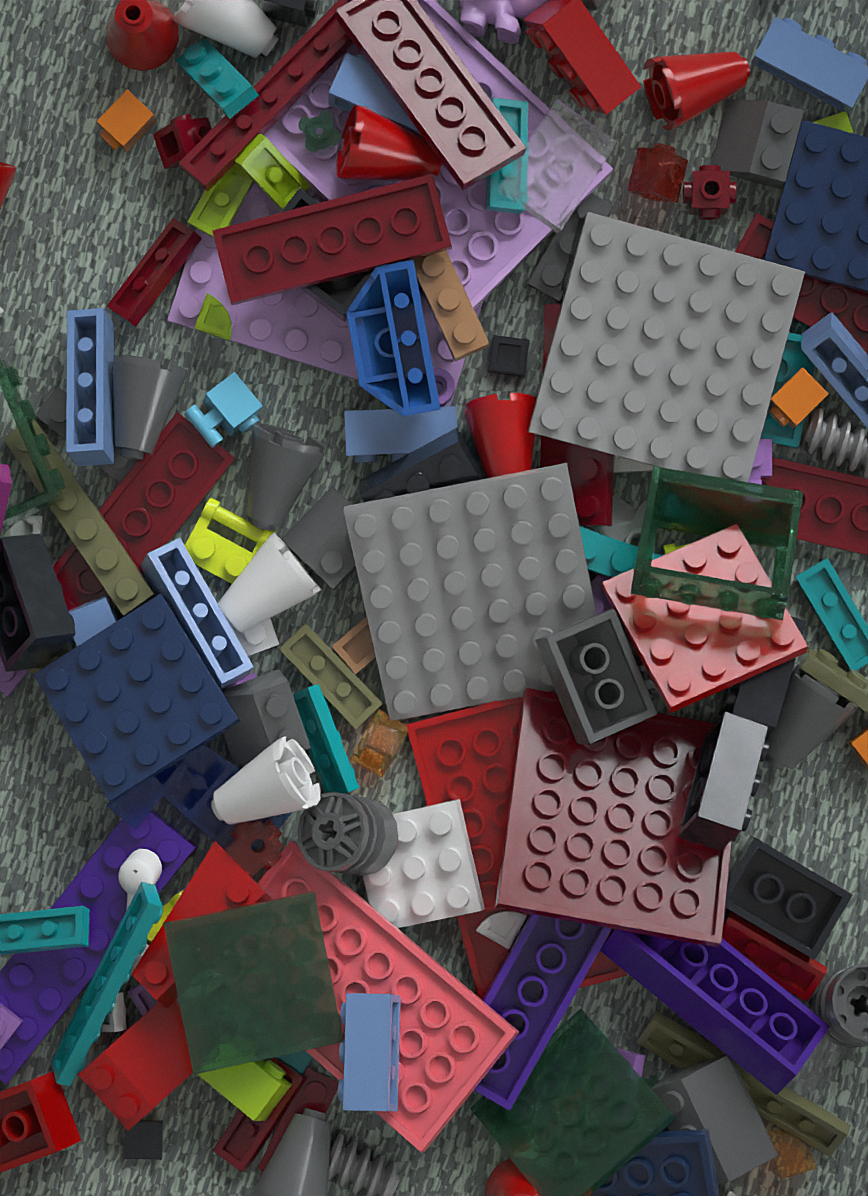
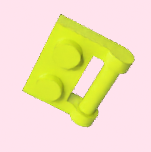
(218, 553)

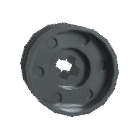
(348, 834)
(834, 1007)

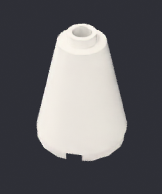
(230, 22)
(267, 586)
(268, 785)

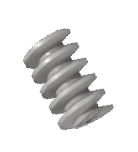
(837, 440)
(361, 1170)

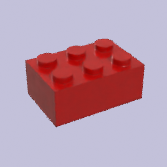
(581, 55)

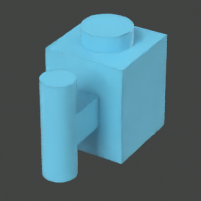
(228, 405)

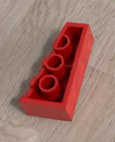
(214, 887)

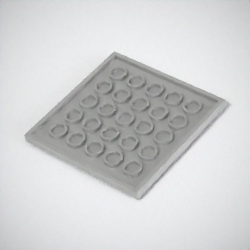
(665, 350)
(466, 585)

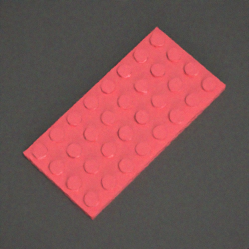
(444, 1028)

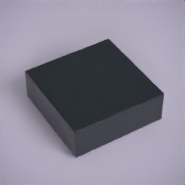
(508, 356)
(144, 1140)

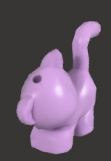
(501, 13)

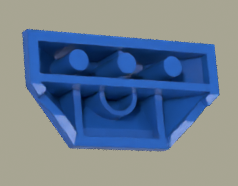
(393, 341)

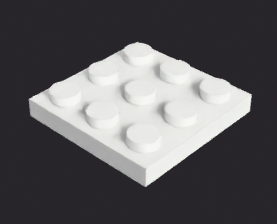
(430, 871)

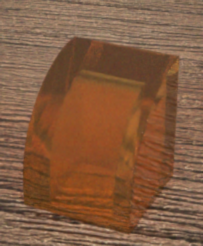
(379, 743)
(792, 1154)

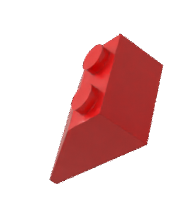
(141, 1065)
(34, 1122)

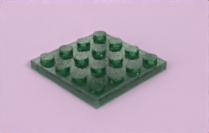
(253, 982)
(576, 1113)

